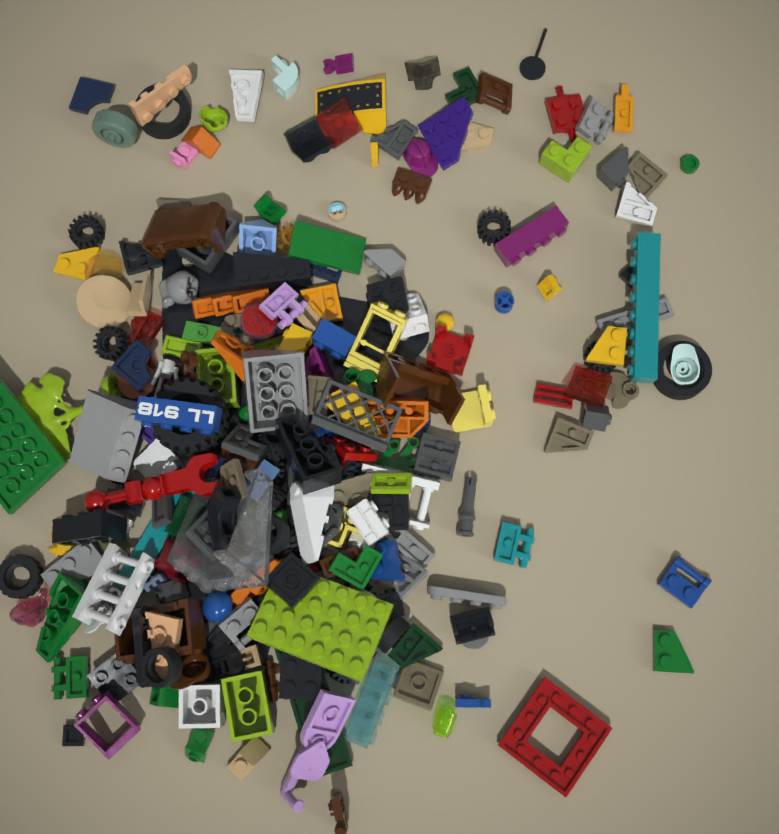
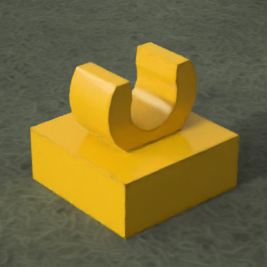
(549, 287)

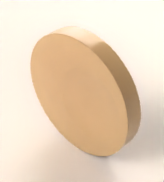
(103, 301)

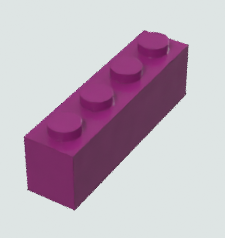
(531, 236)

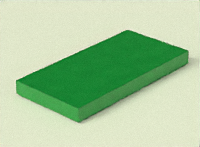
(327, 247)

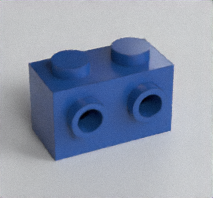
(333, 339)

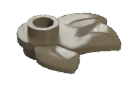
(617, 390)

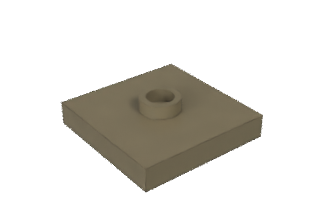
(418, 685)

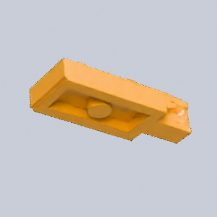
(623, 111)

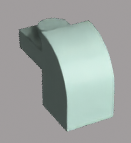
(287, 80)

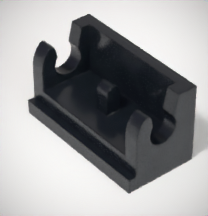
(472, 625)

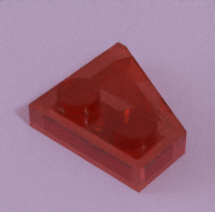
(145, 328)

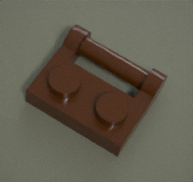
(496, 88)

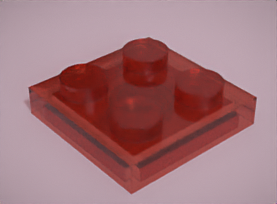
(339, 122)
(589, 386)

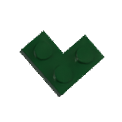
(467, 87)

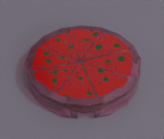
(256, 323)

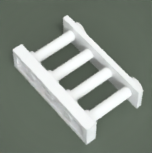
(428, 485)
(100, 582)

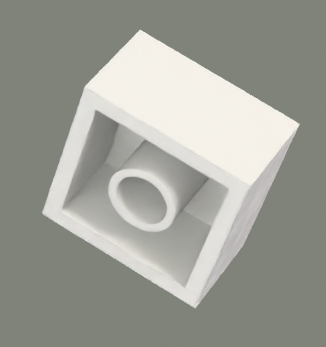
(202, 706)

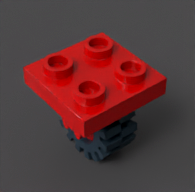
(351, 454)

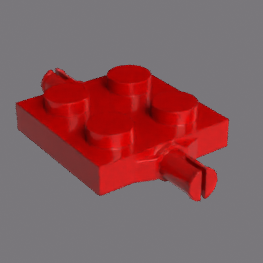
(564, 112)

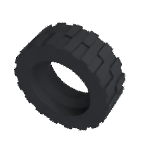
(34, 582)

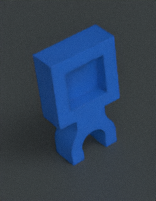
(468, 702)

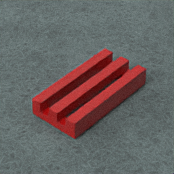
(552, 403)

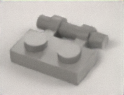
(590, 119)

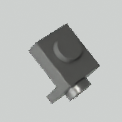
(171, 592)

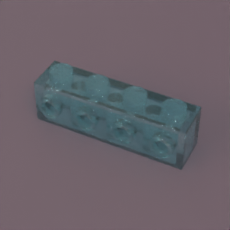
(371, 703)

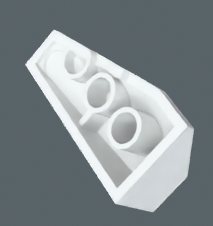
(309, 518)

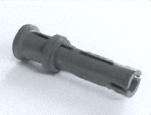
(467, 516)

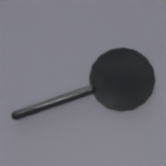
(533, 66)

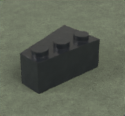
(89, 527)

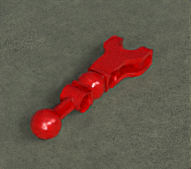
(155, 487)

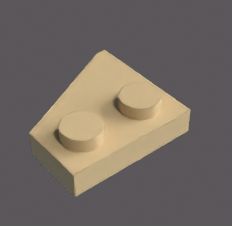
(478, 137)

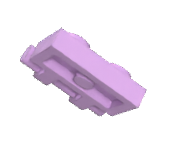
(279, 301)

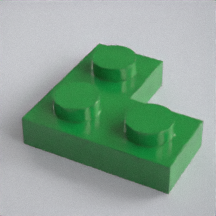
(356, 572)

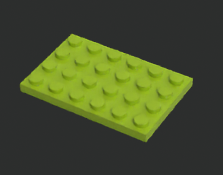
(328, 627)

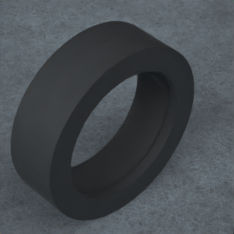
(173, 128)
(680, 393)

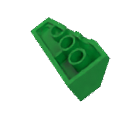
(60, 624)

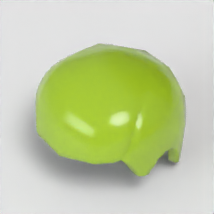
(213, 119)

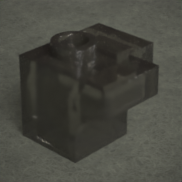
(423, 72)

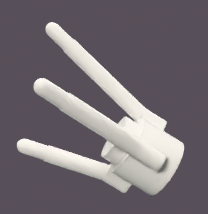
(165, 369)

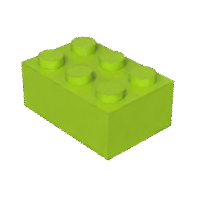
(218, 374)
(248, 706)

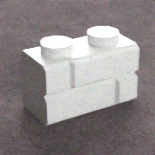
(368, 522)

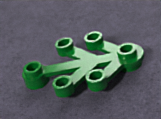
(402, 462)

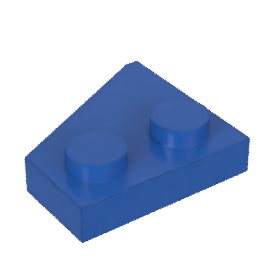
(389, 565)

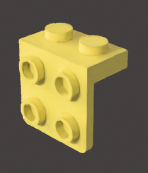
(475, 411)

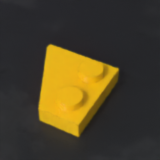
(73, 263)

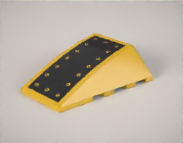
(365, 97)

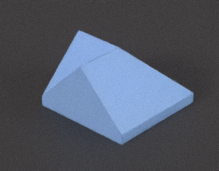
(257, 237)

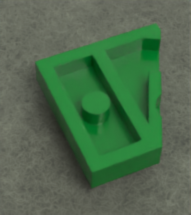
(669, 653)

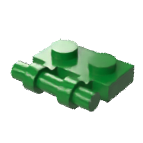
(76, 680)

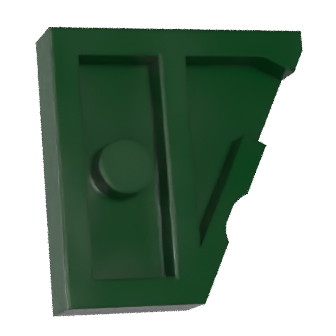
(413, 647)

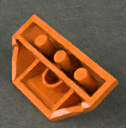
(412, 418)

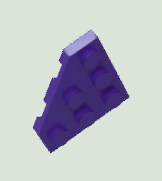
(447, 132)

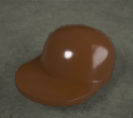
(195, 671)

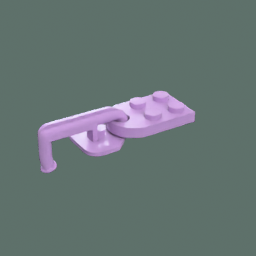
(317, 736)

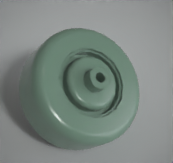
(114, 128)

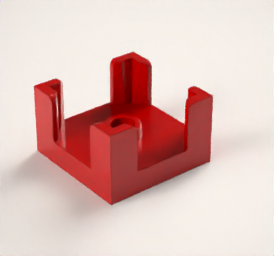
(450, 351)

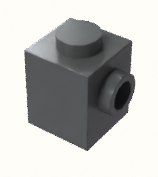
(595, 417)

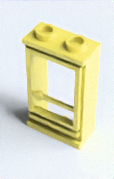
(361, 362)

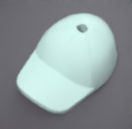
(684, 357)

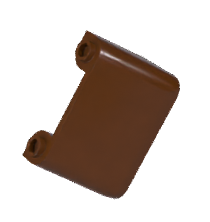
(185, 228)

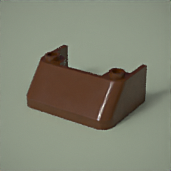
(420, 381)

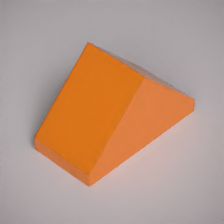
(202, 141)

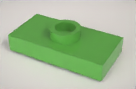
(199, 332)

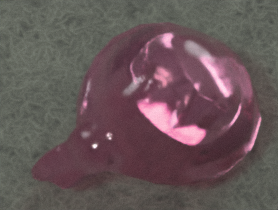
(30, 612)

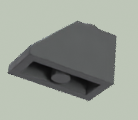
(615, 170)

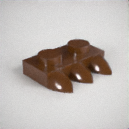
(411, 184)

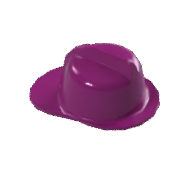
(420, 158)

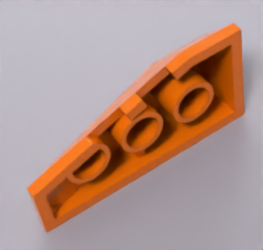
(231, 351)

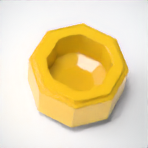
(445, 320)

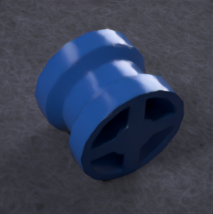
(502, 299)

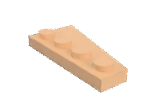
(158, 98)

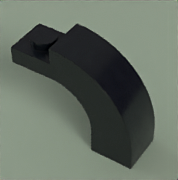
(221, 515)

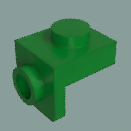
(269, 210)
(198, 744)

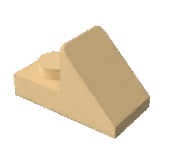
(248, 758)

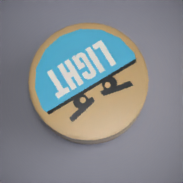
(337, 211)

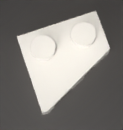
(635, 207)

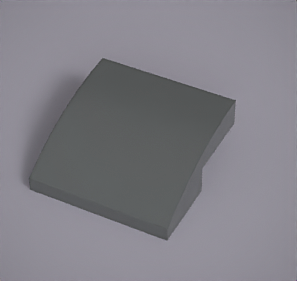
(437, 457)

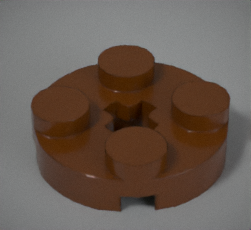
(188, 364)

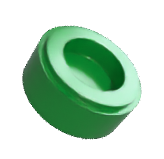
(689, 164)

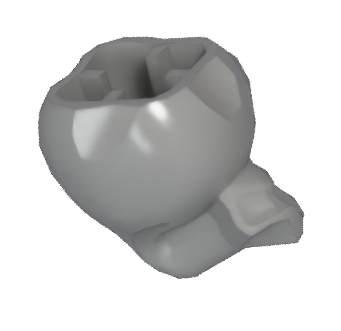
(178, 288)

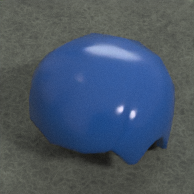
(216, 606)

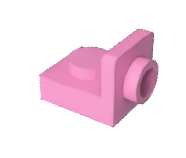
(183, 155)

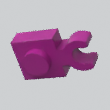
(341, 64)

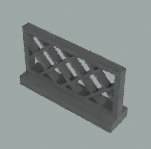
(350, 432)

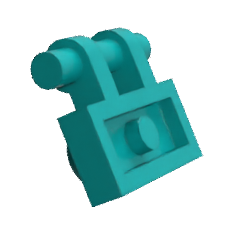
(508, 542)

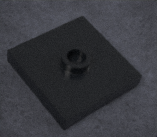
(292, 580)

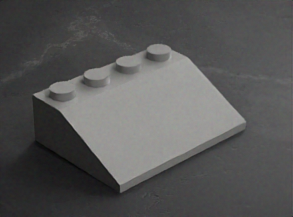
(274, 387)
(106, 436)

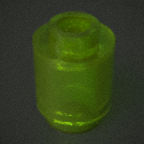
(444, 721)

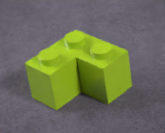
(565, 162)

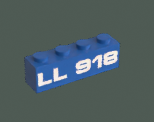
(178, 414)

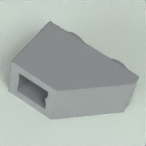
(385, 261)

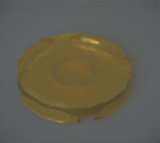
(103, 265)

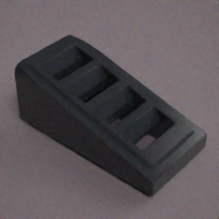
(226, 666)

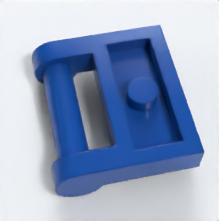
(679, 586)

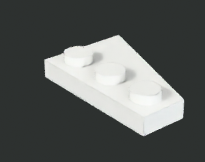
(246, 93)

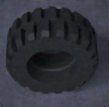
(194, 442)

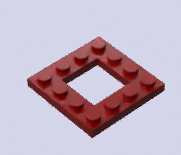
(593, 735)

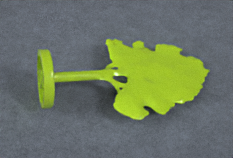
(43, 401)

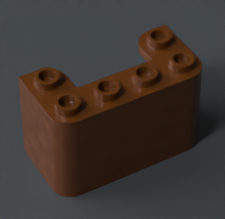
(192, 633)

